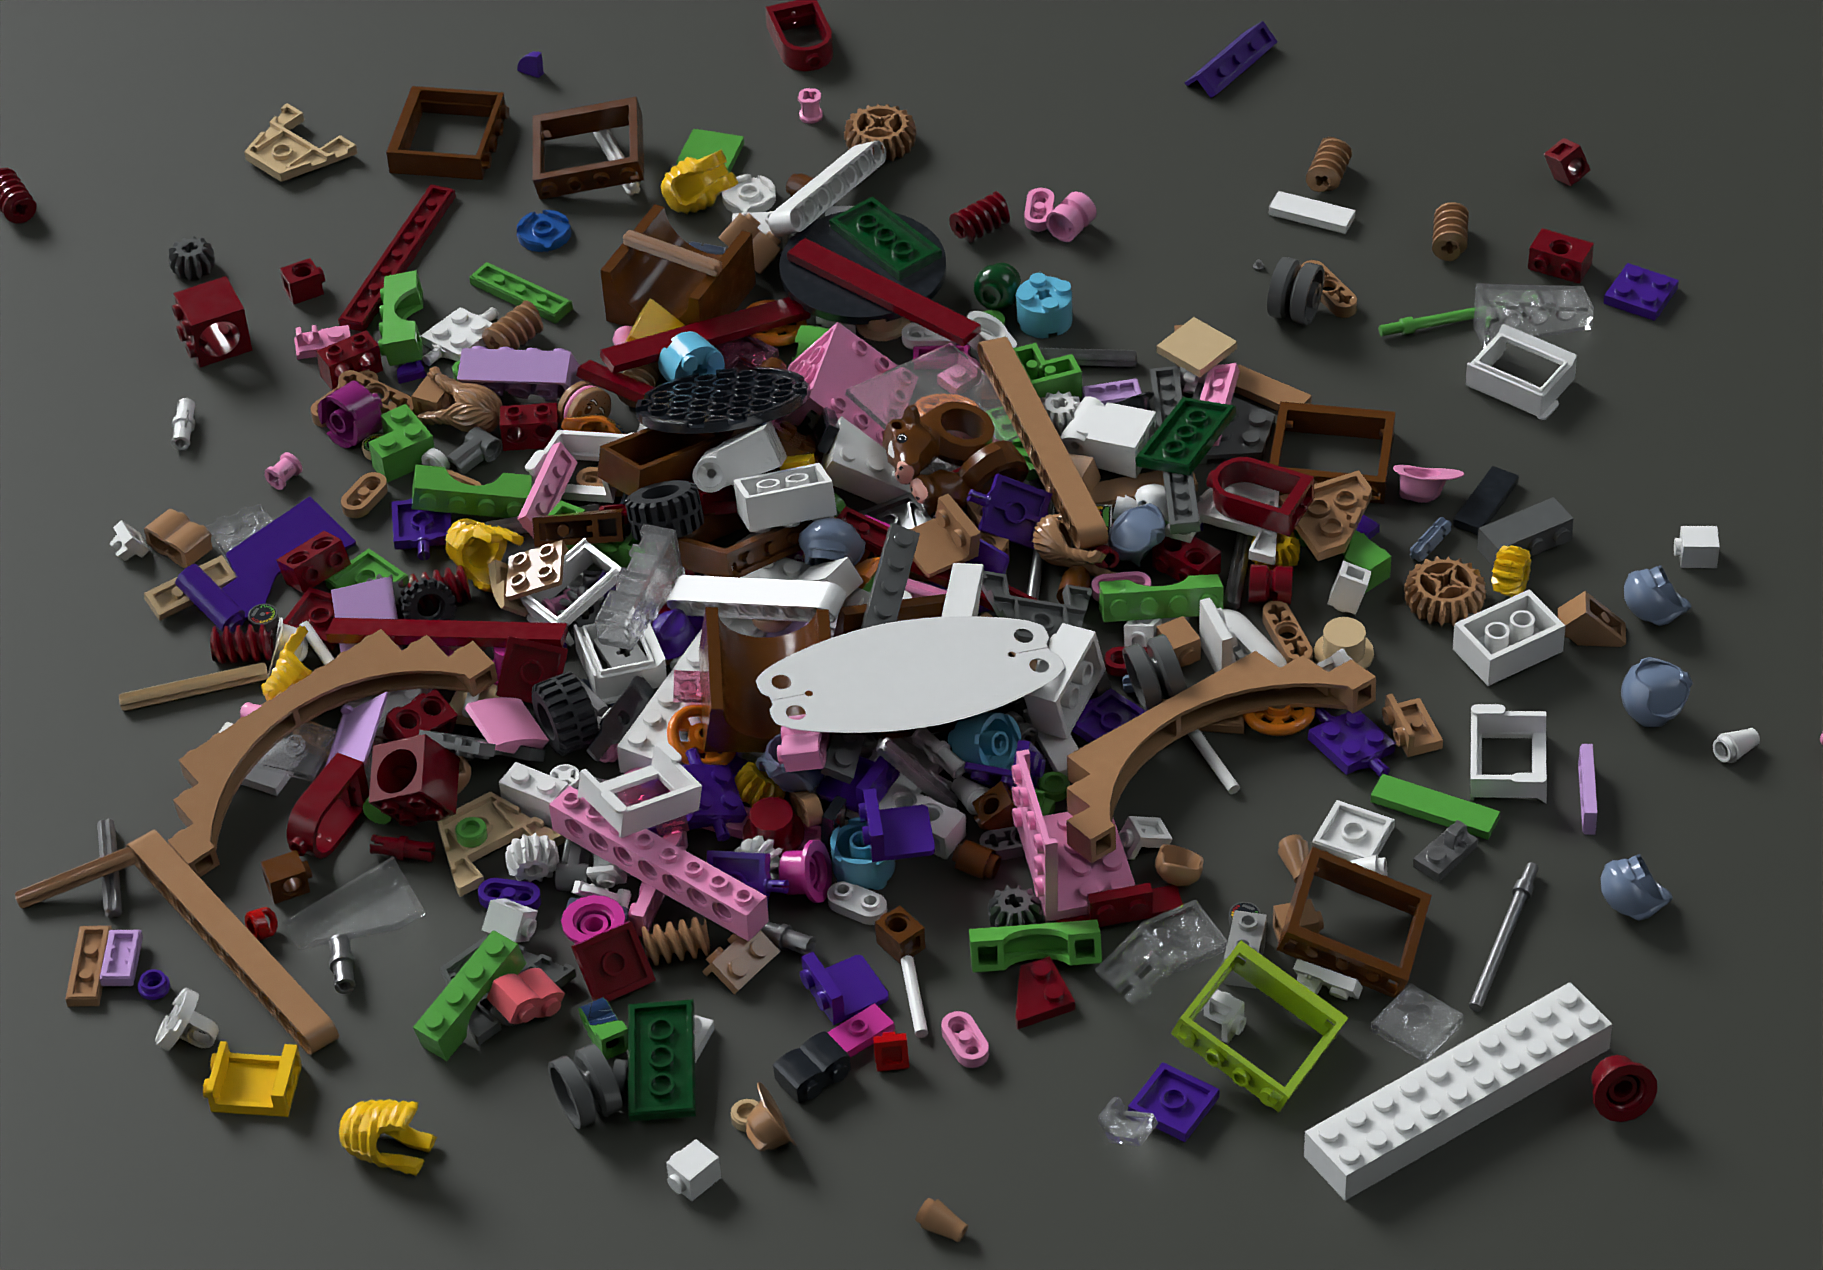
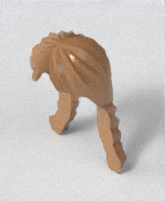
(473, 407)
(1055, 547)

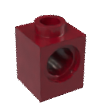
(1567, 162)
(302, 280)

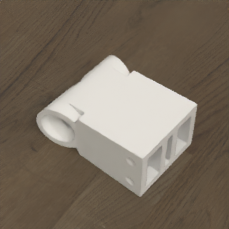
(1109, 434)
(739, 457)

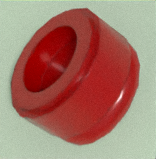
(257, 923)

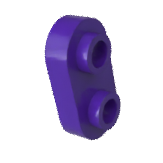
(514, 890)

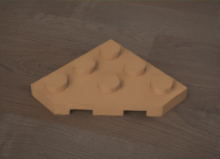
(1333, 514)

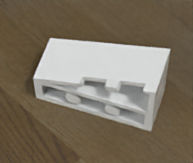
(861, 466)

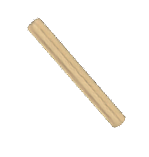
(193, 686)

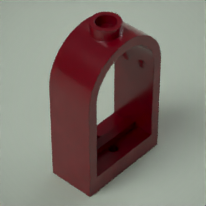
(806, 12)
(1250, 470)
(328, 808)

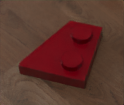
(1041, 993)

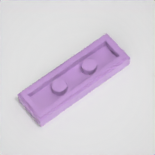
(1587, 789)

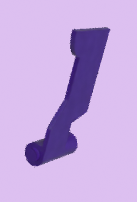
(256, 564)

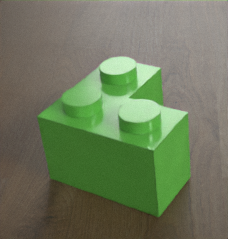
(1050, 375)
(401, 445)

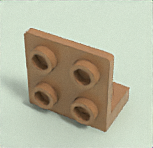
(946, 539)
(535, 570)

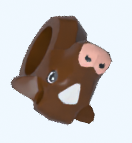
(918, 441)
(975, 474)

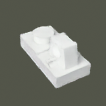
(1315, 977)

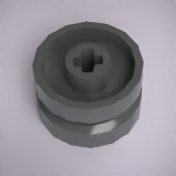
(1295, 290)
(1153, 671)
(585, 1086)

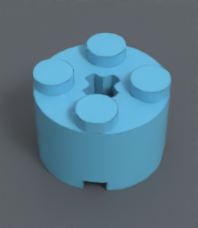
(1044, 306)
(688, 356)
(986, 739)
(853, 860)

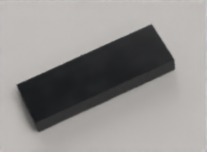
(1486, 500)

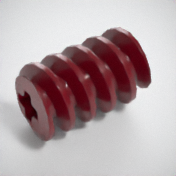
(15, 199)
(980, 217)
(456, 583)
(242, 644)

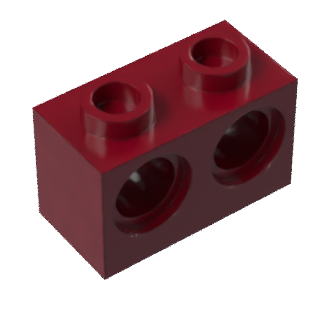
(353, 353)
(528, 425)
(1185, 559)
(313, 561)
(417, 717)

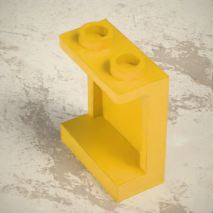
(252, 1082)

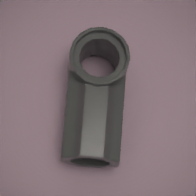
(477, 447)
(573, 866)

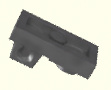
(1445, 851)

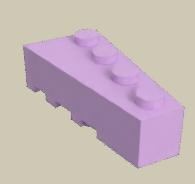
(519, 371)

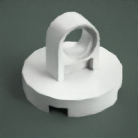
(186, 1024)

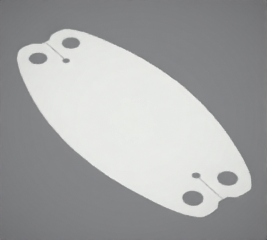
(909, 674)

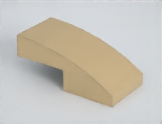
(498, 580)

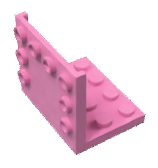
(831, 367)
(1058, 871)

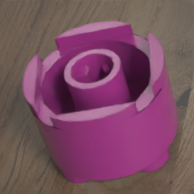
(351, 414)

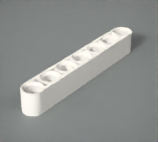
(826, 189)
(756, 598)

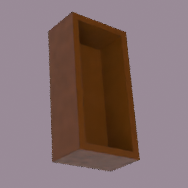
(652, 458)

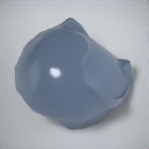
(1137, 532)
(831, 540)
(1653, 596)
(1655, 691)
(787, 781)
(1631, 888)

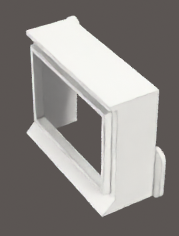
(1516, 391)
(581, 446)
(575, 562)
(613, 681)
(1495, 722)
(665, 766)

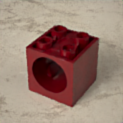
(211, 322)
(414, 780)

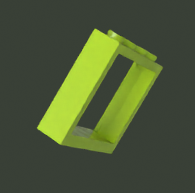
(1284, 991)

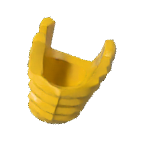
(697, 182)
(476, 546)
(288, 667)
(367, 1120)

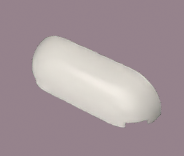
(1250, 639)

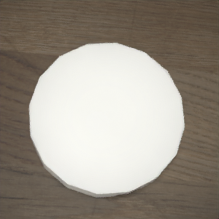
(750, 195)

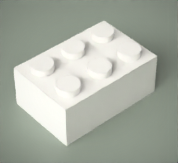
(785, 497)
(1508, 637)
(1060, 702)

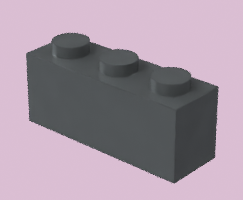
(1530, 529)

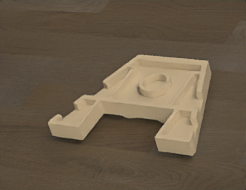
(287, 154)
(503, 824)

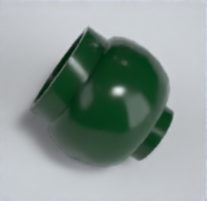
(997, 286)

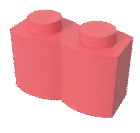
(525, 996)

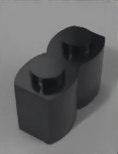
(812, 1067)

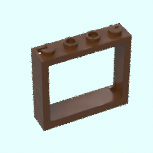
(446, 101)
(582, 121)
(1338, 422)
(743, 556)
(1342, 958)

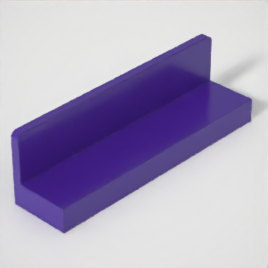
(1234, 59)

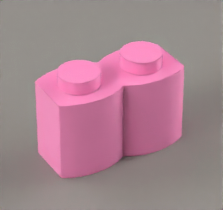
(802, 749)

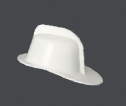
(990, 329)
(283, 635)

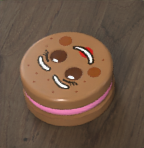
(583, 400)

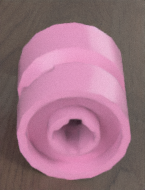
(1071, 216)

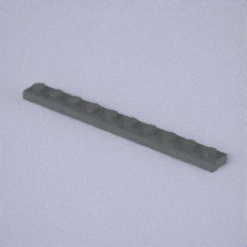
(1178, 488)
(881, 609)

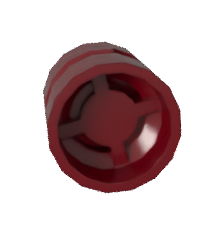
(1270, 584)

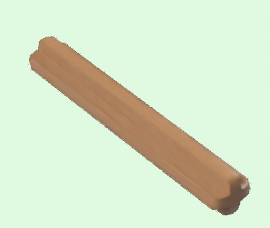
(672, 253)
(75, 877)

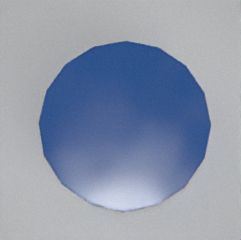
(543, 231)

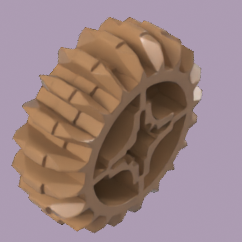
(882, 124)
(1444, 590)

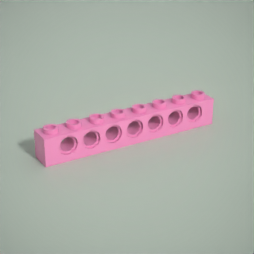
(662, 866)

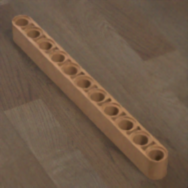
(1042, 443)
(233, 943)

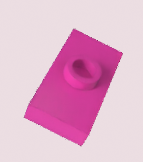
(859, 1030)

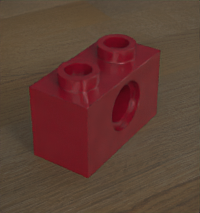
(1560, 256)

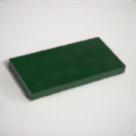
(885, 238)
(1186, 436)
(661, 1060)

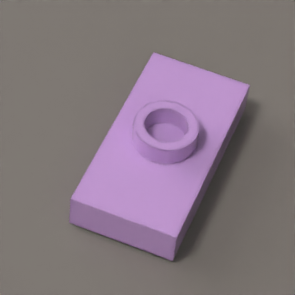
(1112, 391)
(121, 958)

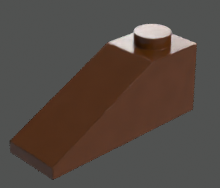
(594, 526)

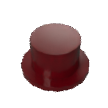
(775, 820)
(1622, 1088)

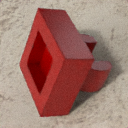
(891, 1051)

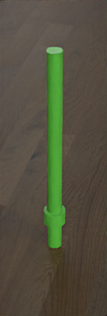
(1409, 325)

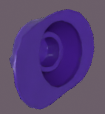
(676, 632)

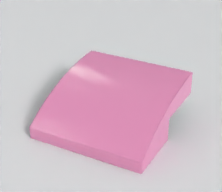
(506, 723)

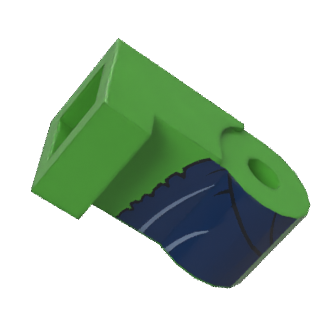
(603, 1027)

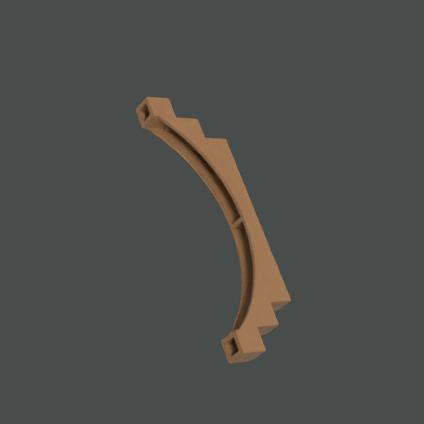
(364, 670)
(1246, 686)

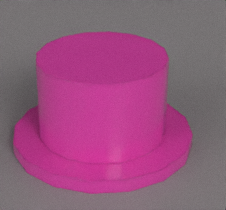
(807, 871)
(591, 917)

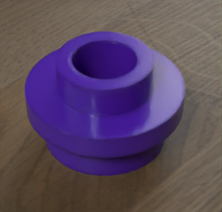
(153, 984)

